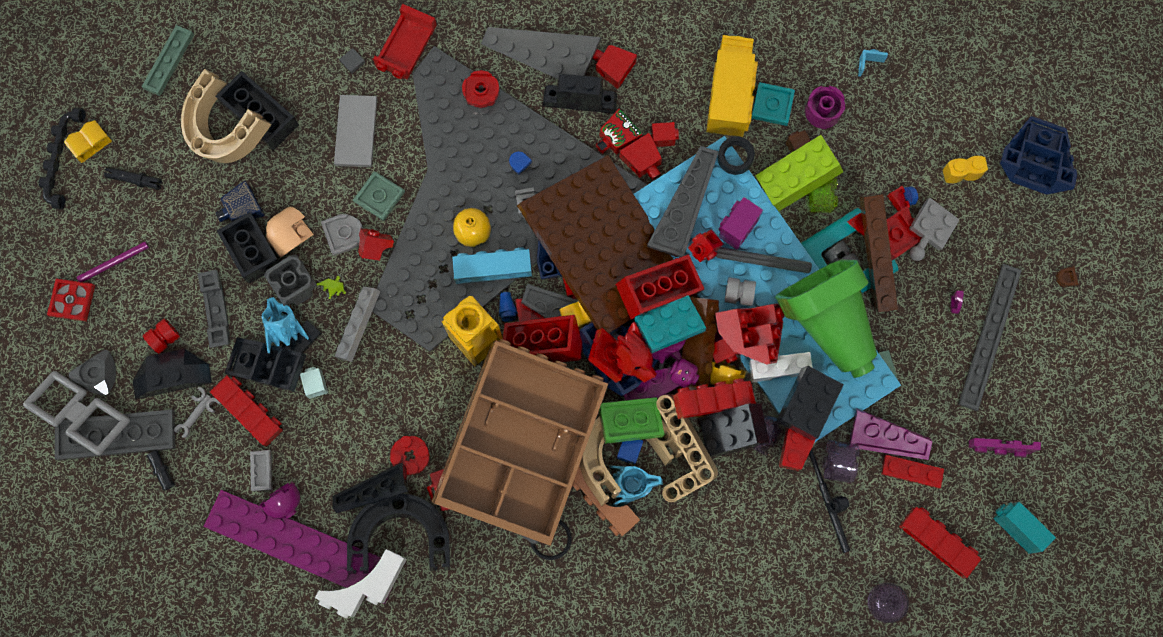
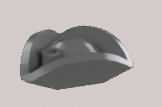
(96, 373)

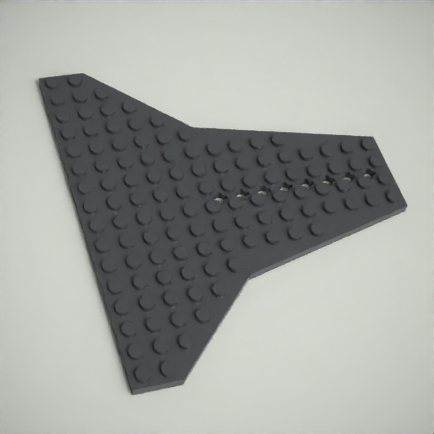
(469, 169)

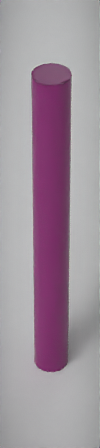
(112, 262)

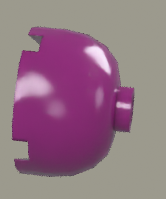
(282, 502)

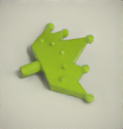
(332, 286)

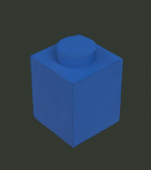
(630, 451)

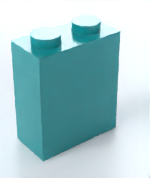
(1024, 527)

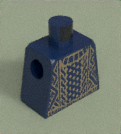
(238, 203)

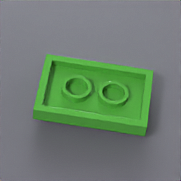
(631, 420)

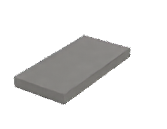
(355, 131)

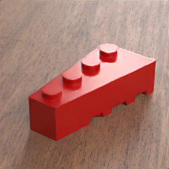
(795, 450)

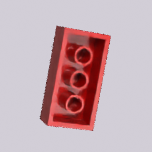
(659, 286)

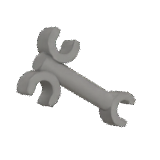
(205, 402)

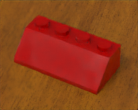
(552, 337)

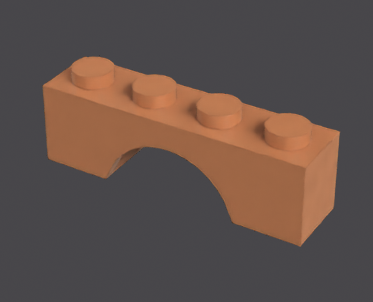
(621, 518)

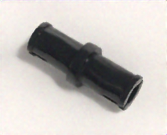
(160, 470)

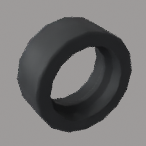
(738, 141)

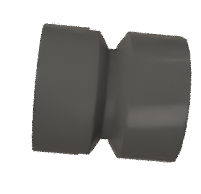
(840, 248)

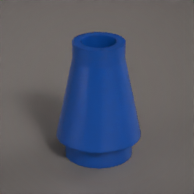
(507, 309)

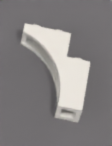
(375, 586)

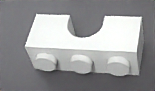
(786, 366)

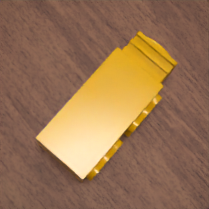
(732, 87)
(471, 329)

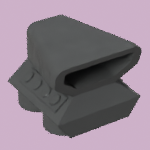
(291, 281)

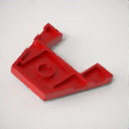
(898, 225)

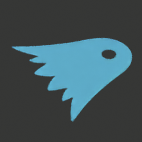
(780, 387)

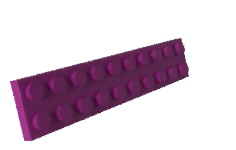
(286, 540)

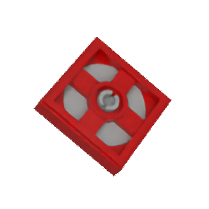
(71, 300)

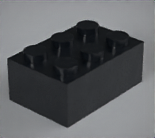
(248, 247)
(809, 403)
(734, 430)

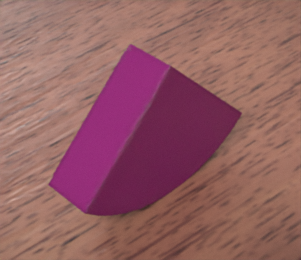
(956, 300)

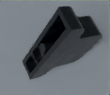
(580, 93)

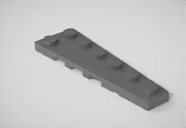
(680, 216)

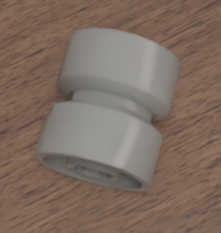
(740, 291)

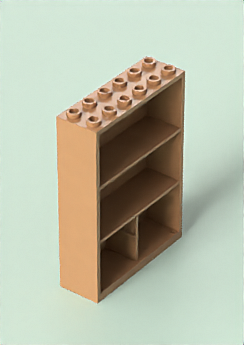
(520, 442)

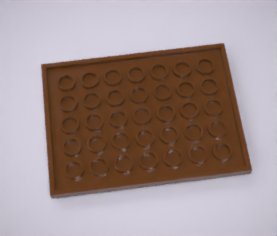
(594, 237)

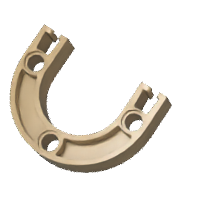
(196, 130)
(593, 462)

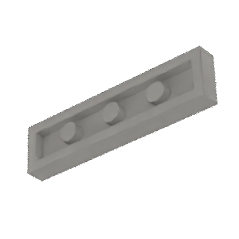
(357, 324)

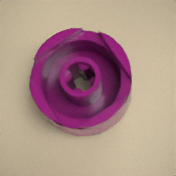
(819, 99)

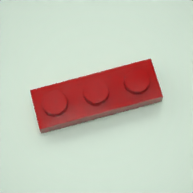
(912, 471)

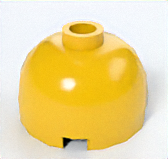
(471, 227)
(725, 372)

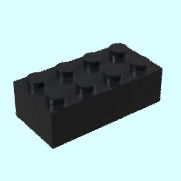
(245, 94)

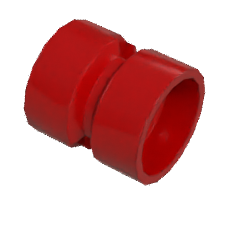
(161, 336)

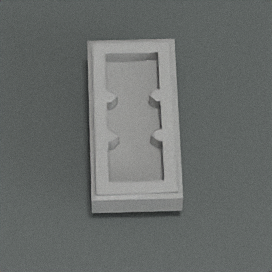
(261, 470)

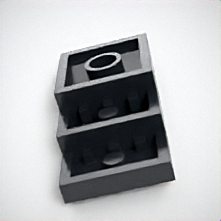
(275, 369)

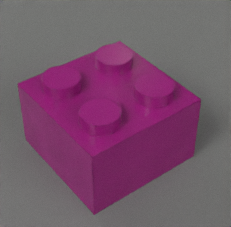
(740, 223)

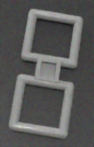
(76, 412)

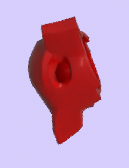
(634, 352)

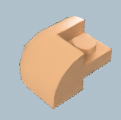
(287, 231)

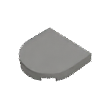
(342, 233)

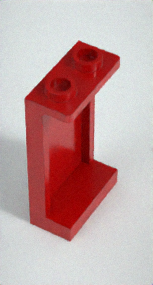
(405, 42)

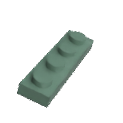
(167, 60)

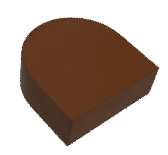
(1067, 277)

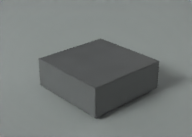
(352, 61)

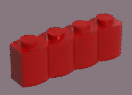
(713, 399)
(246, 410)
(940, 542)

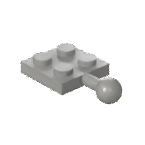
(934, 227)

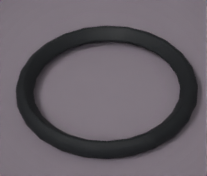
(560, 554)

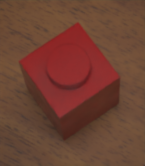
(664, 134)

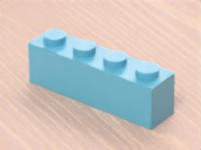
(492, 266)

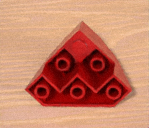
(753, 331)

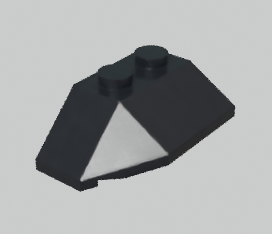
(170, 373)

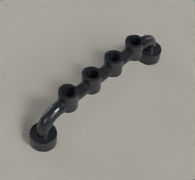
(60, 131)

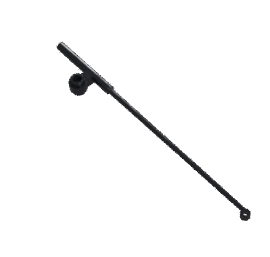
(834, 506)

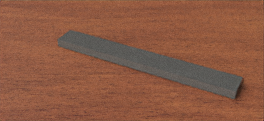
(989, 337)

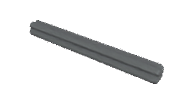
(764, 260)

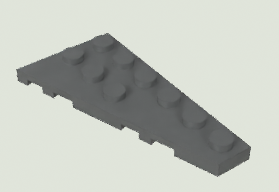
(544, 50)

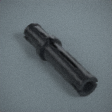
(139, 179)

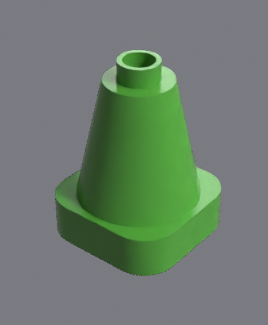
(834, 314)

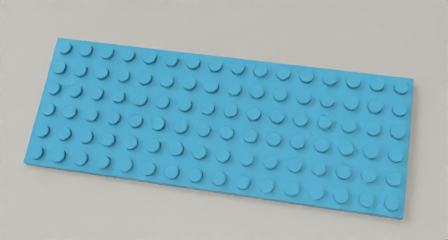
(768, 237)

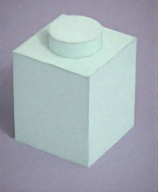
(313, 382)

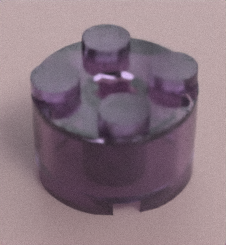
(841, 461)

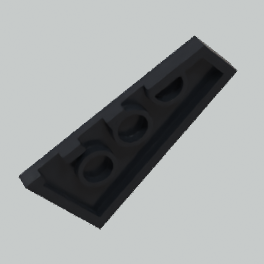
(381, 486)

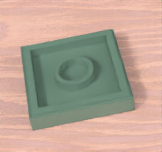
(379, 196)

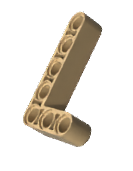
(688, 450)

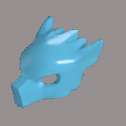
(280, 326)
(633, 483)

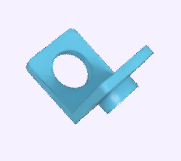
(870, 55)

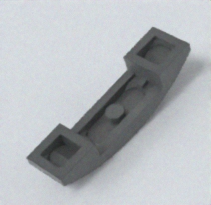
(215, 308)

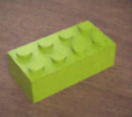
(799, 173)

